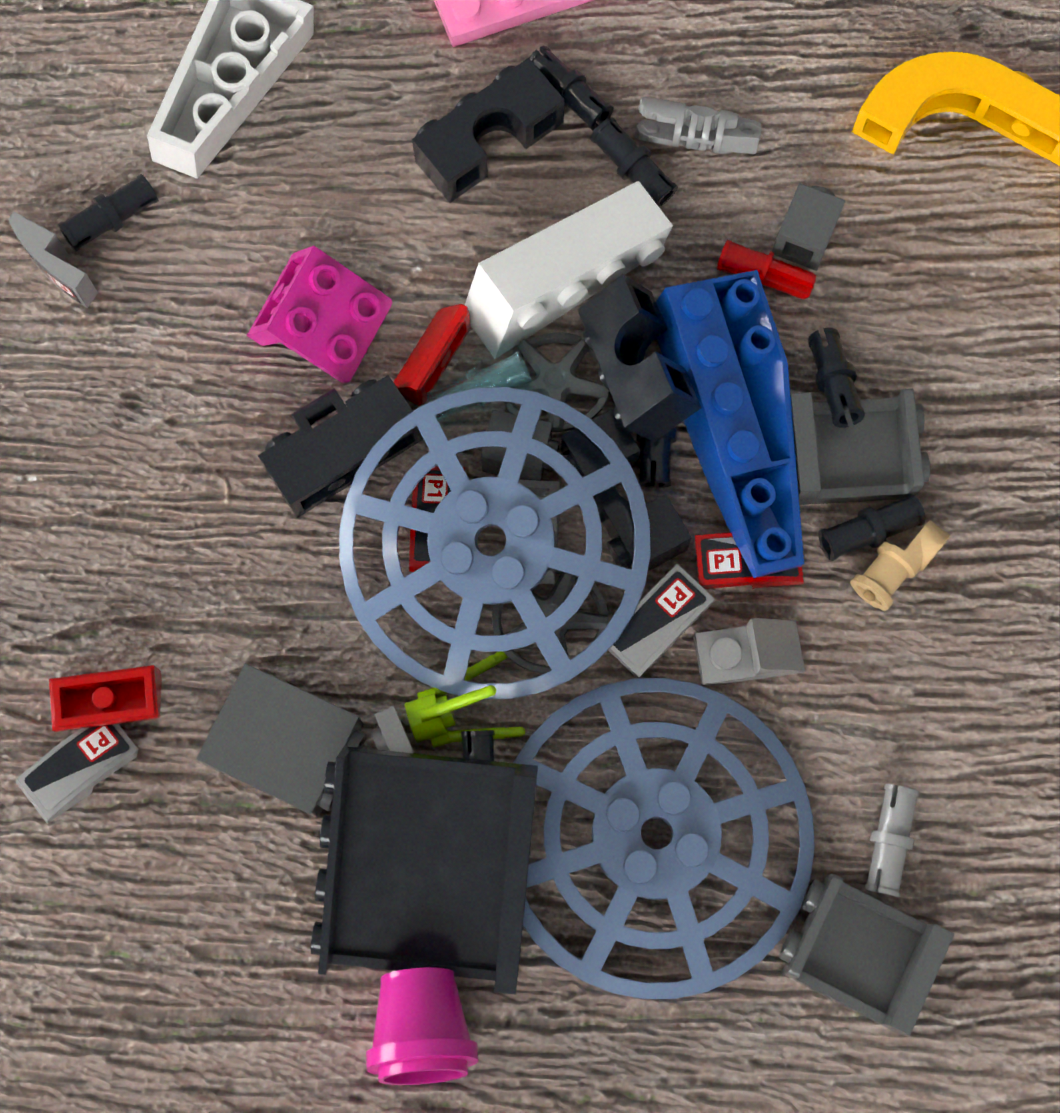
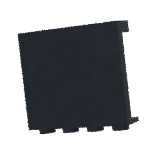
(425, 864)

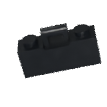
(325, 458)

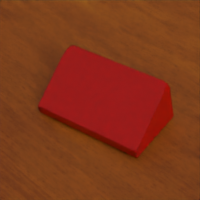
(433, 353)
(105, 698)

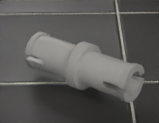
(892, 840)

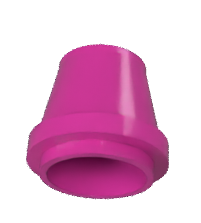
(420, 1029)

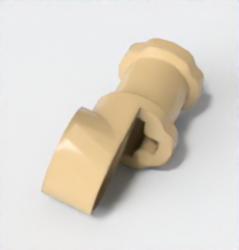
(896, 565)

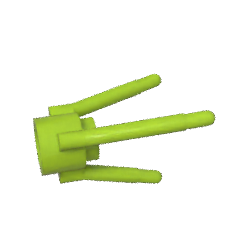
(433, 714)

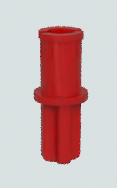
(772, 272)

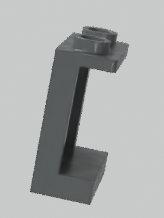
(863, 461)
(279, 739)
(865, 954)

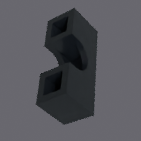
(515, 102)
(647, 393)
(667, 530)

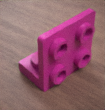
(322, 313)

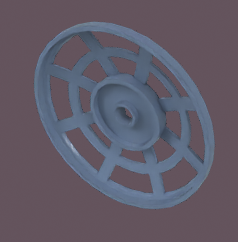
(521, 563)
(693, 844)

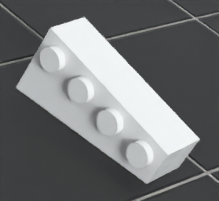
(224, 75)
(563, 266)

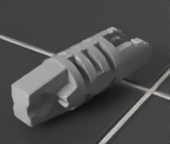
(696, 127)

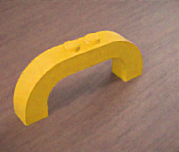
(962, 85)

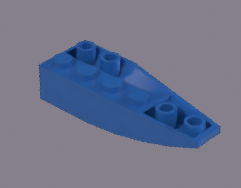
(745, 424)

